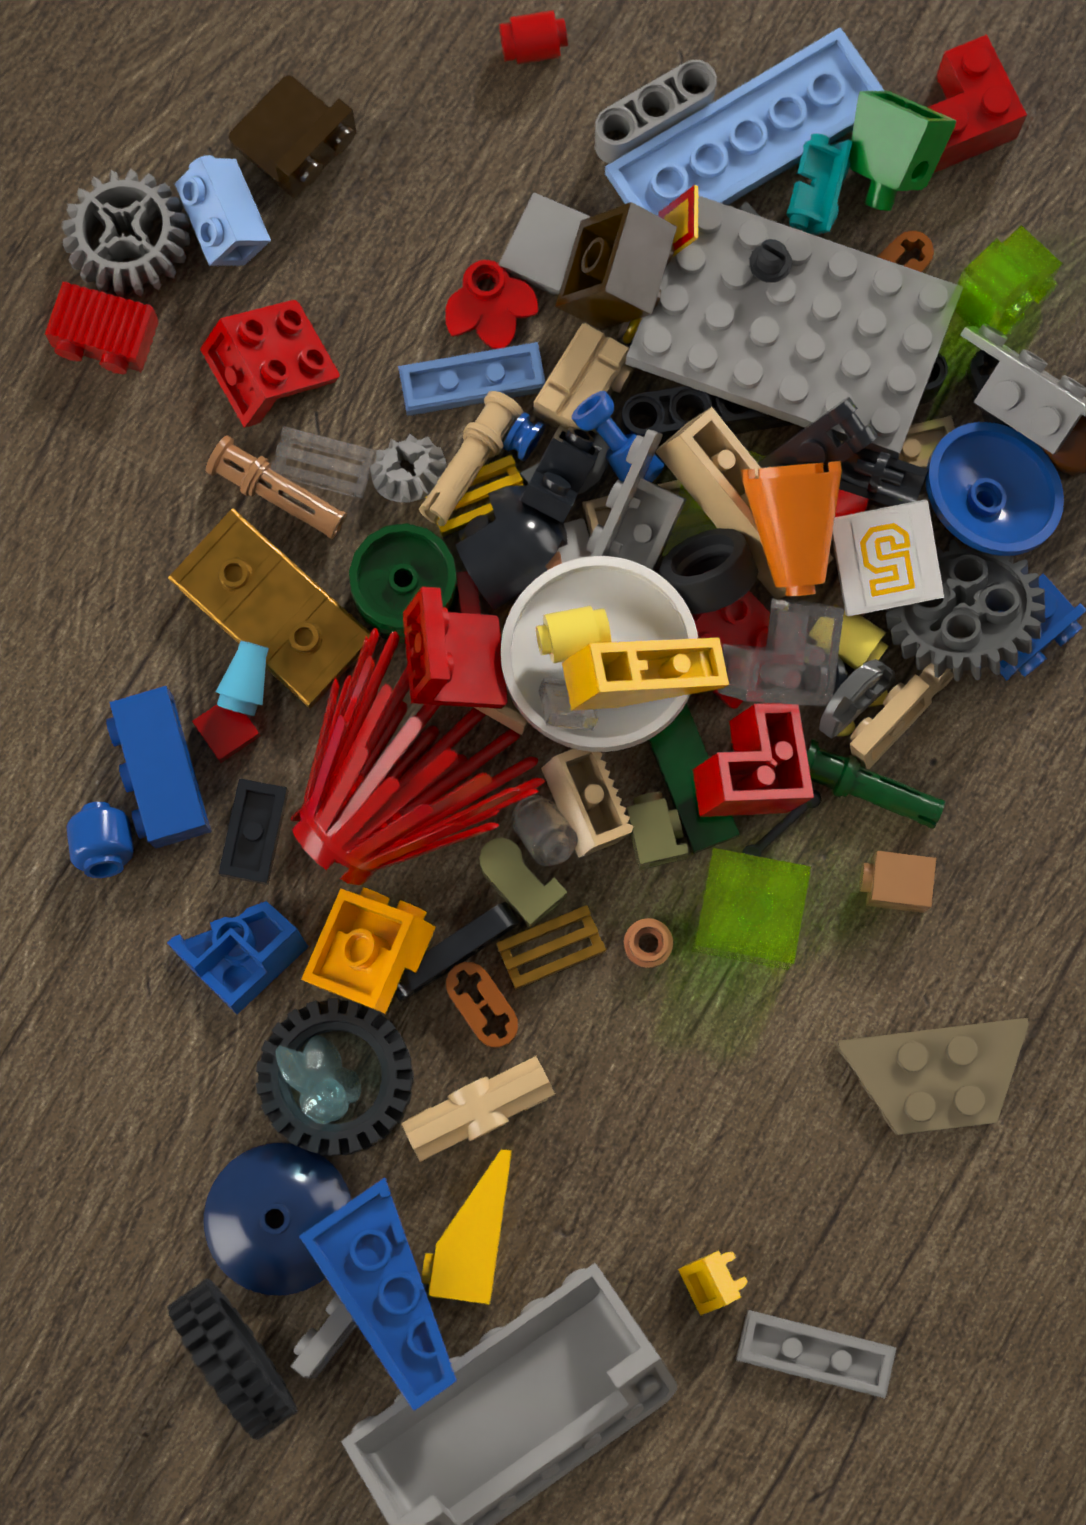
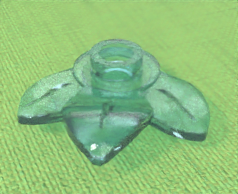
(320, 1079)

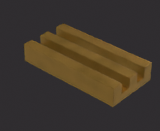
(589, 930)

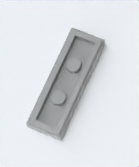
(816, 1353)

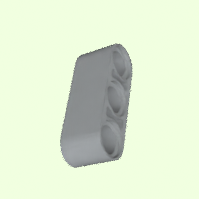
(662, 93)

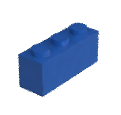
(157, 768)

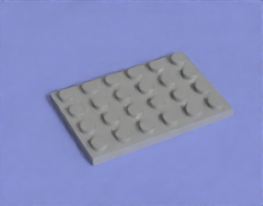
(800, 343)

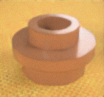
(659, 932)

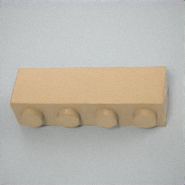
(709, 466)

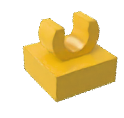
(711, 1282)

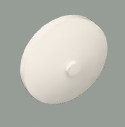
(637, 607)

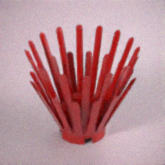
(382, 811)

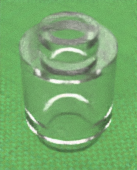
(544, 830)

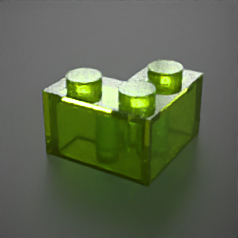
(1006, 281)

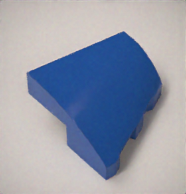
(242, 953)

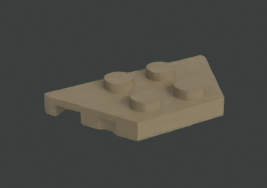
(938, 1074)

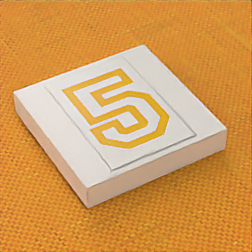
(886, 558)

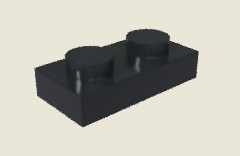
(253, 831)

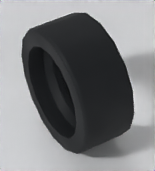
(718, 549)

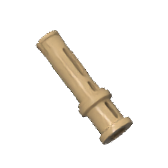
(481, 441)

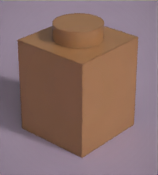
(898, 881)

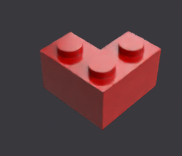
(979, 100)
(765, 770)

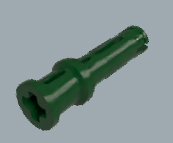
(848, 777)

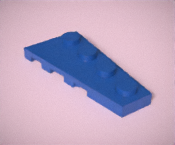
(378, 1282)

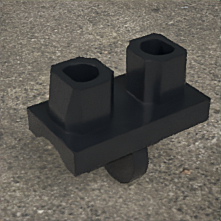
(881, 478)

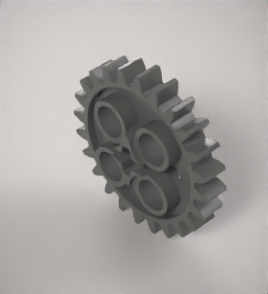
(970, 612)

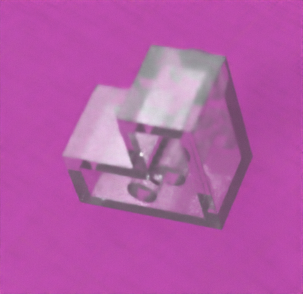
(797, 659)

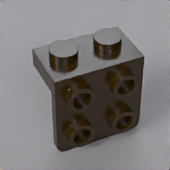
(293, 134)

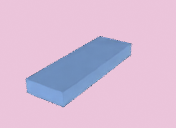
(470, 377)

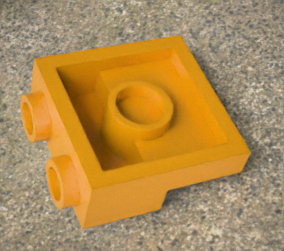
(368, 948)

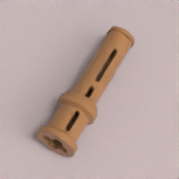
(252, 480)

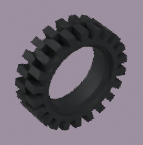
(378, 1119)
(231, 1359)

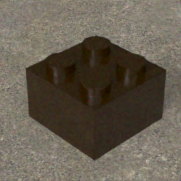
(617, 266)

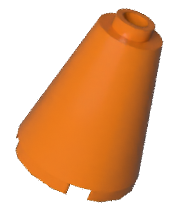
(795, 521)

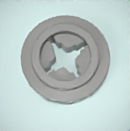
(395, 482)

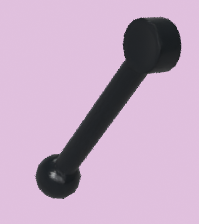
(782, 826)

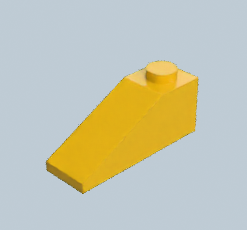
(642, 671)
(469, 1247)

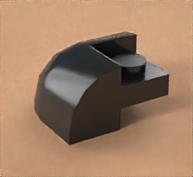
(509, 545)

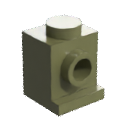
(655, 832)

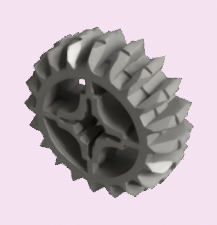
(145, 206)

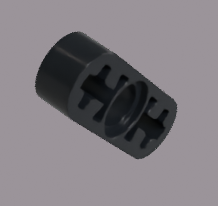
(457, 949)

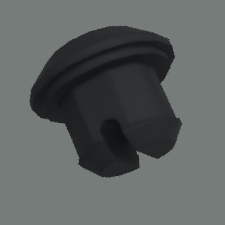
(770, 261)

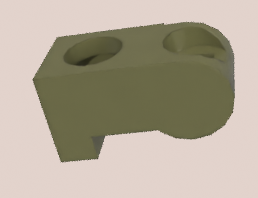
(516, 884)

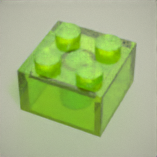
(751, 909)

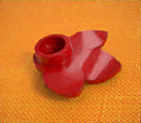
(491, 311)

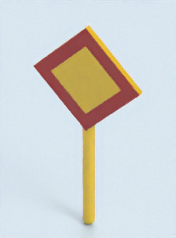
(684, 215)

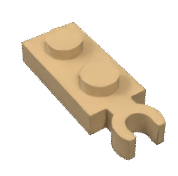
(901, 709)

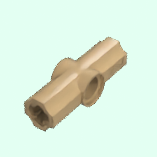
(478, 1109)

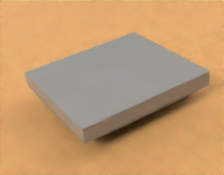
(542, 244)

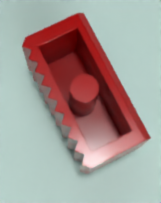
(101, 328)

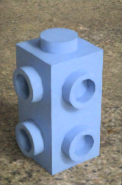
(222, 211)

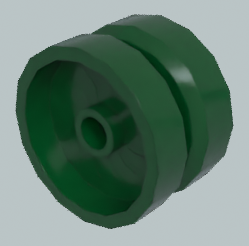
(393, 556)

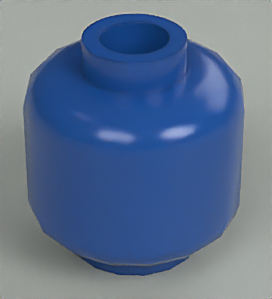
(100, 840)

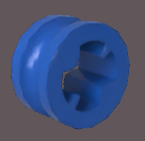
(524, 436)

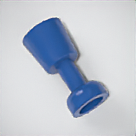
(595, 414)

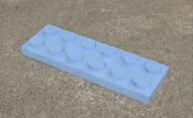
(750, 130)

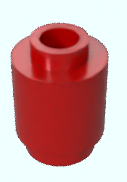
(533, 37)

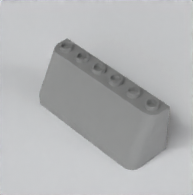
(519, 1414)

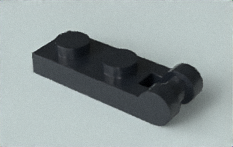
(818, 442)

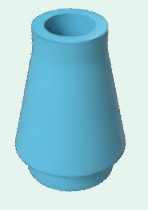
(244, 680)

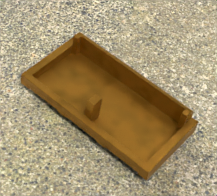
(272, 603)

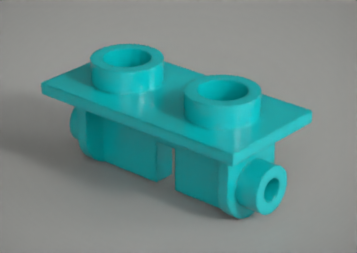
(815, 206)

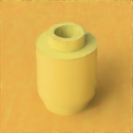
(570, 631)
(860, 641)

